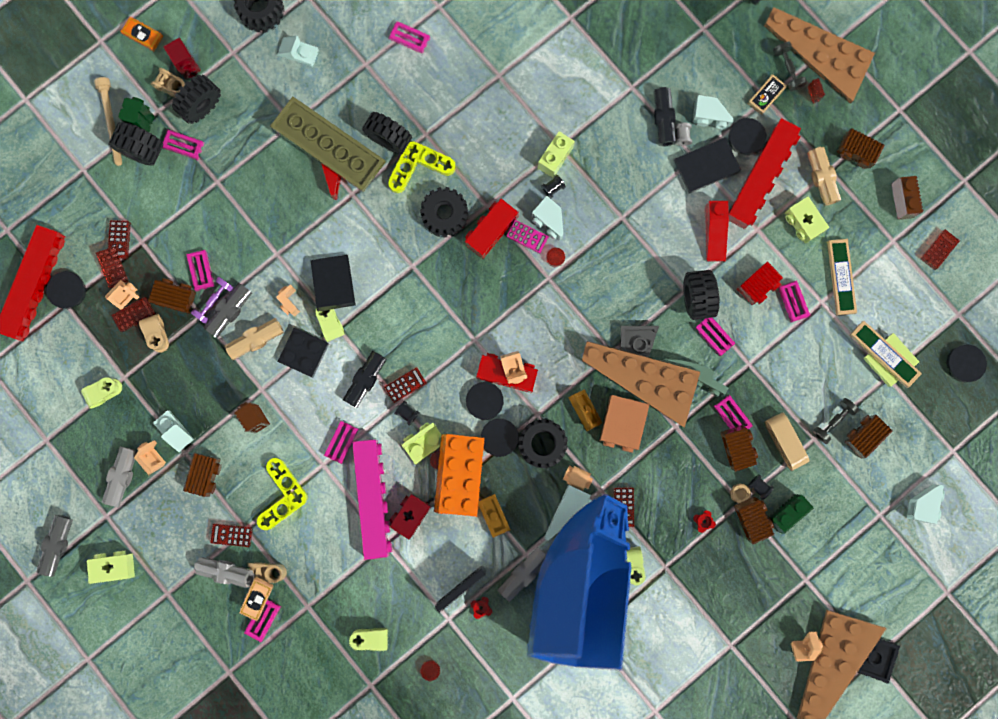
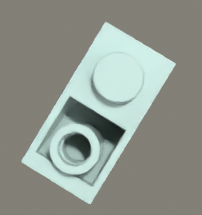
(711, 112)
(549, 216)
(926, 505)

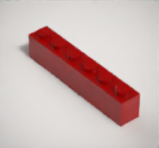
(763, 173)
(30, 282)

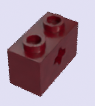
(182, 58)
(409, 527)

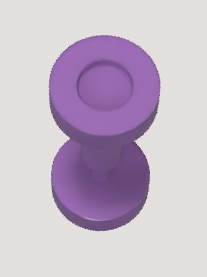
(212, 300)

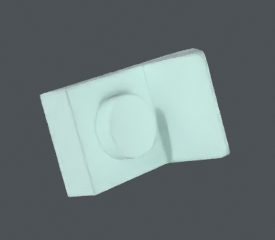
(298, 51)
(173, 431)

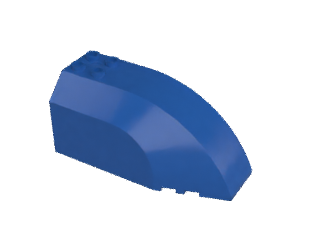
(584, 590)

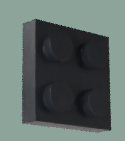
(303, 352)

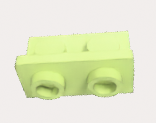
(422, 443)

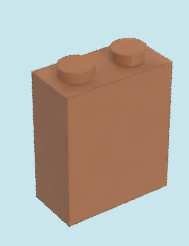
(623, 423)

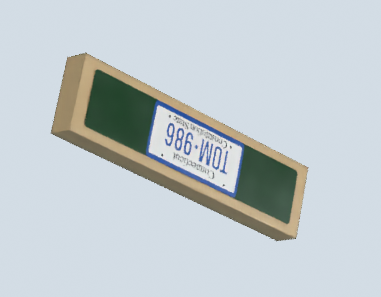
(842, 277)
(885, 354)

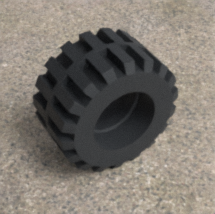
(260, 20)
(135, 143)
(701, 294)
(557, 434)

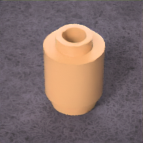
(578, 478)

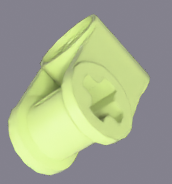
(330, 325)
(98, 393)
(635, 556)
(374, 639)

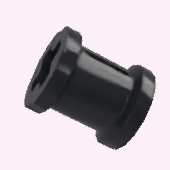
(553, 186)
(406, 413)
(760, 487)

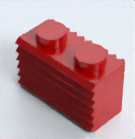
(760, 283)

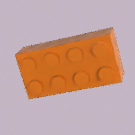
(459, 475)

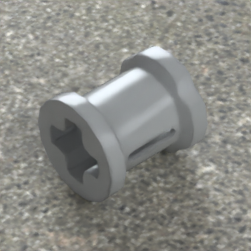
(683, 134)

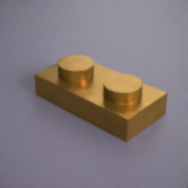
(585, 410)
(493, 515)

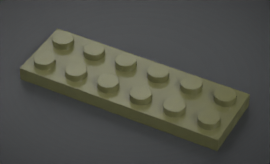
(328, 144)

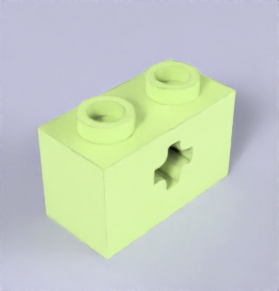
(556, 154)
(806, 210)
(100, 572)

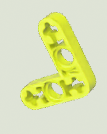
(419, 158)
(288, 500)

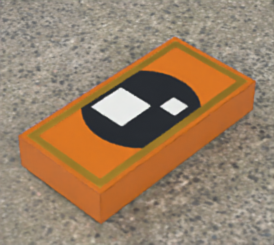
(141, 34)

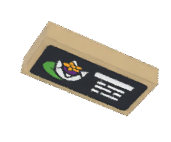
(767, 94)

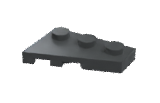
(638, 339)

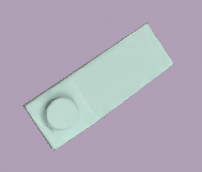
(570, 504)

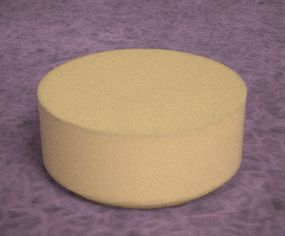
(740, 493)

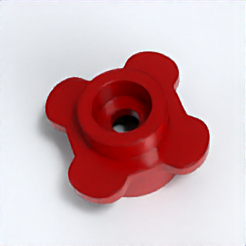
(704, 526)
(486, 609)

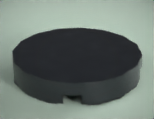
(747, 136)
(66, 290)
(966, 363)
(484, 400)
(500, 437)

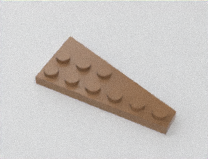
(828, 55)
(656, 382)
(844, 650)

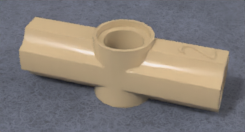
(824, 176)
(254, 339)

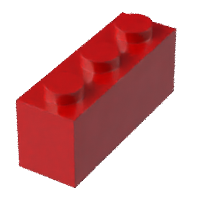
(491, 228)
(492, 371)

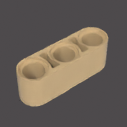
(787, 441)

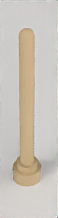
(102, 85)

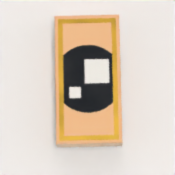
(256, 599)

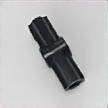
(664, 116)
(364, 379)

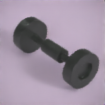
(782, 49)
(848, 407)

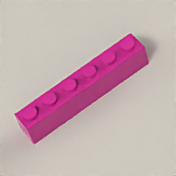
(371, 499)

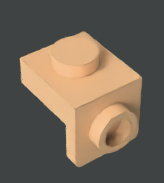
(122, 294)
(287, 306)
(513, 367)
(149, 457)
(808, 648)

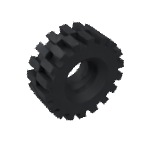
(196, 99)
(387, 132)
(444, 226)

